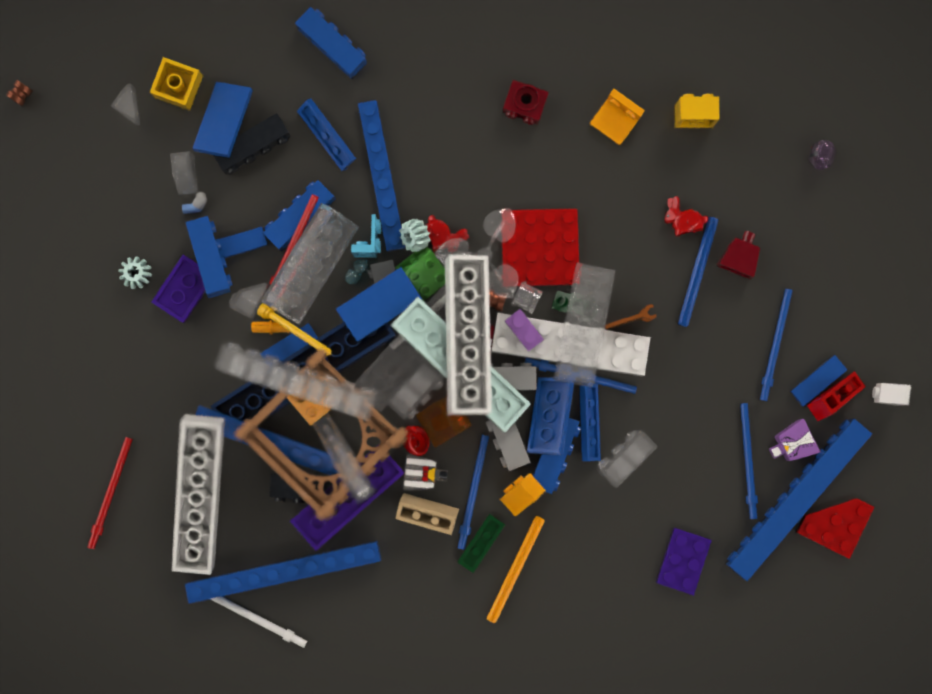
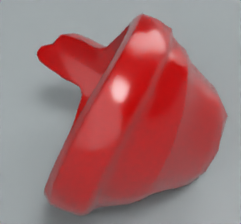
(417, 440)

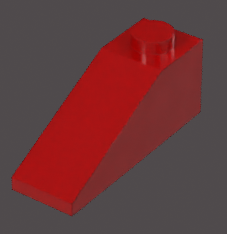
(836, 396)

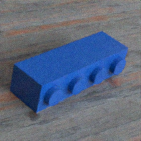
(330, 42)
(283, 228)
(208, 257)
(551, 466)

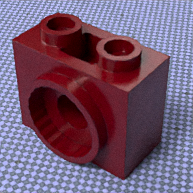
(529, 112)

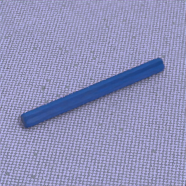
(698, 271)

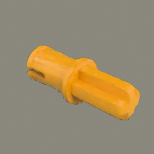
(267, 327)

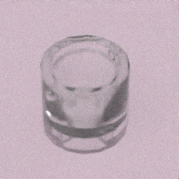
(526, 297)

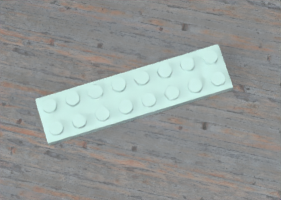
(427, 334)

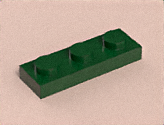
(481, 543)

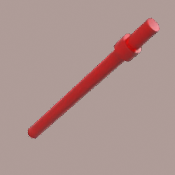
(298, 232)
(97, 528)

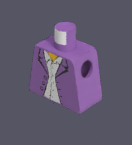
(794, 442)

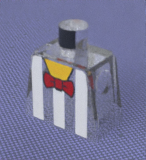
(422, 473)

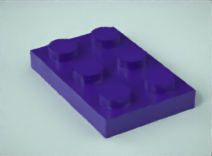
(181, 290)
(683, 561)

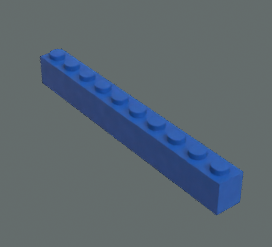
(798, 499)
(283, 571)

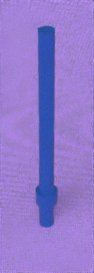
(545, 365)
(767, 381)
(751, 499)
(465, 528)

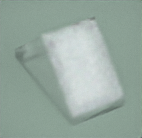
(127, 104)

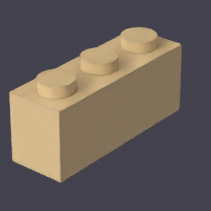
(427, 513)

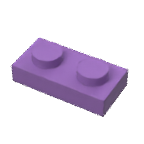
(524, 330)

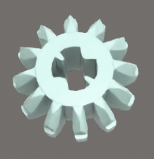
(414, 235)
(137, 279)

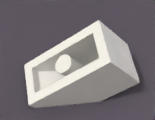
(891, 394)

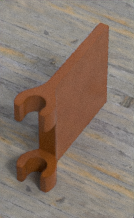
(642, 316)

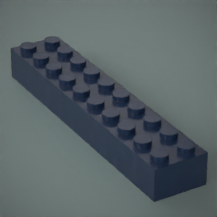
(345, 350)

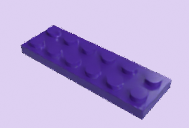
(320, 531)

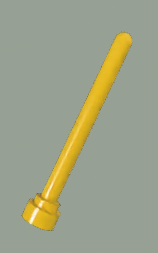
(268, 313)

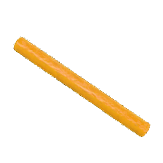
(515, 569)

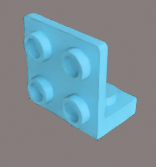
(362, 249)

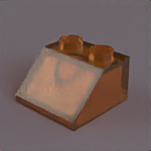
(440, 425)

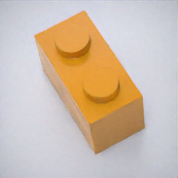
(522, 494)

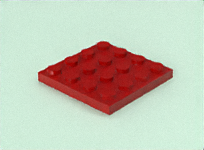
(543, 246)

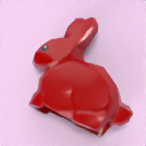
(683, 221)
(441, 233)

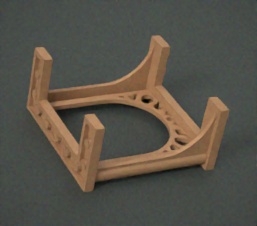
(318, 500)

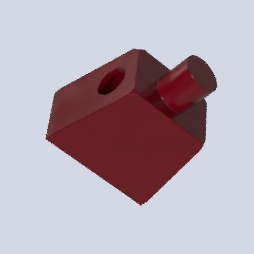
(741, 256)

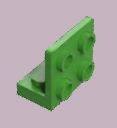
(424, 272)

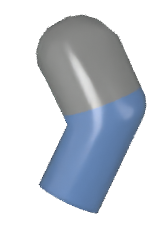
(197, 205)

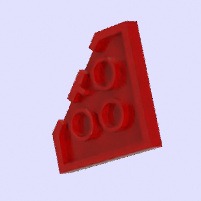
(837, 526)

